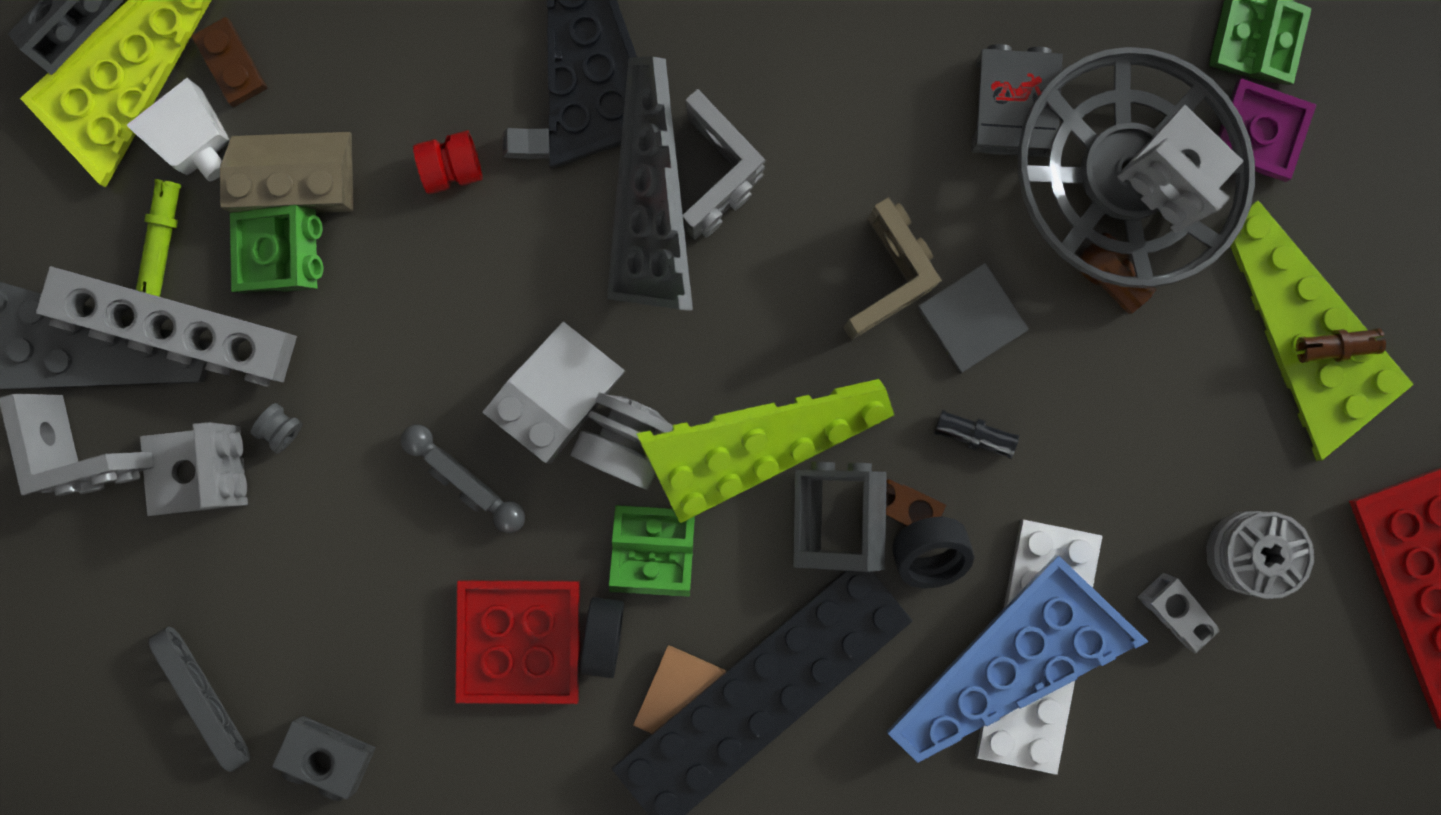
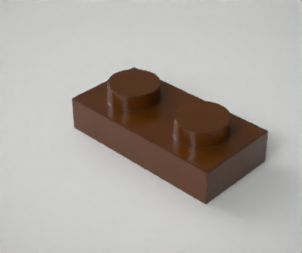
(229, 62)

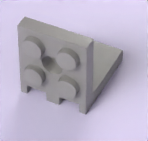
(1171, 181)
(735, 186)
(47, 454)
(218, 466)

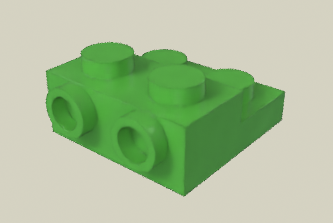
(275, 249)

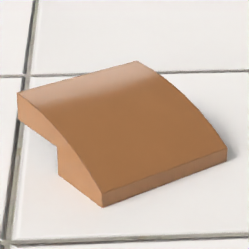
(674, 685)

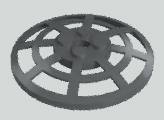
(1121, 144)

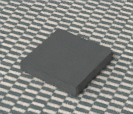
(972, 318)

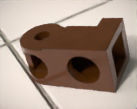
(910, 505)

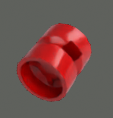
(447, 162)

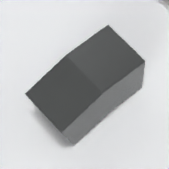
(526, 143)

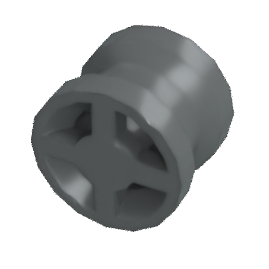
(276, 428)

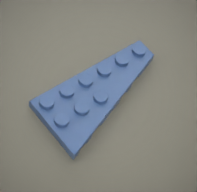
(1026, 652)

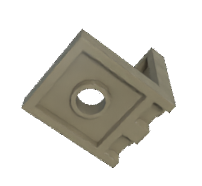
(912, 260)

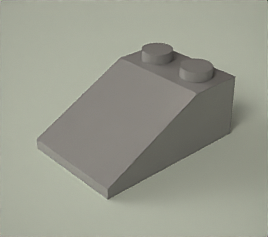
(553, 392)

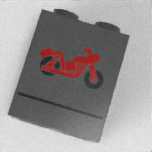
(1006, 92)

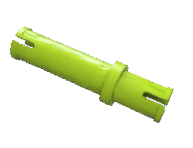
(158, 236)

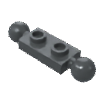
(418, 441)

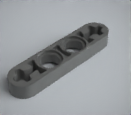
(199, 699)

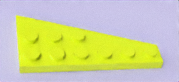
(114, 80)

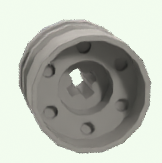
(618, 446)
(1237, 558)

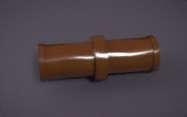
(1340, 345)

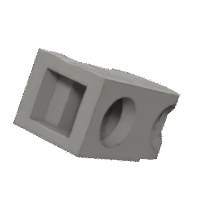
(1179, 612)

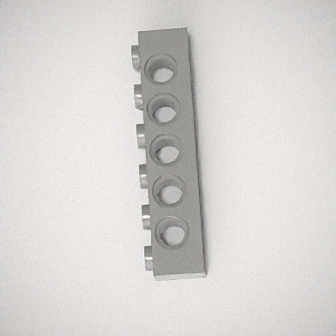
(67, 292)

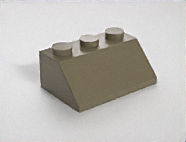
(288, 171)

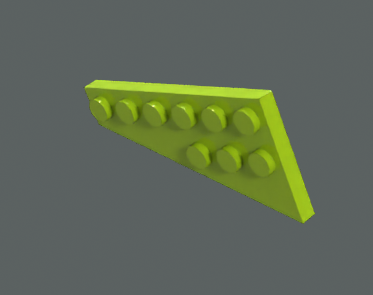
(1296, 303)
(747, 446)

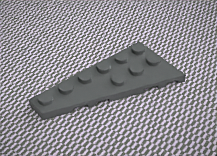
(648, 228)

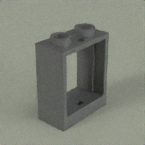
(809, 518)

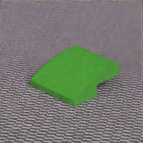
(1261, 39)
(651, 552)

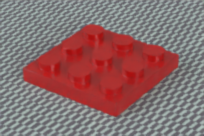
(517, 641)

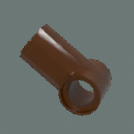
(1127, 297)

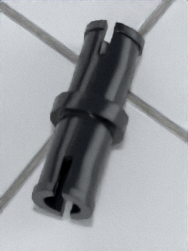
(976, 434)

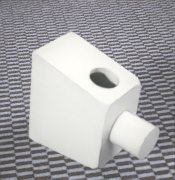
(184, 130)

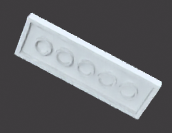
(1036, 732)

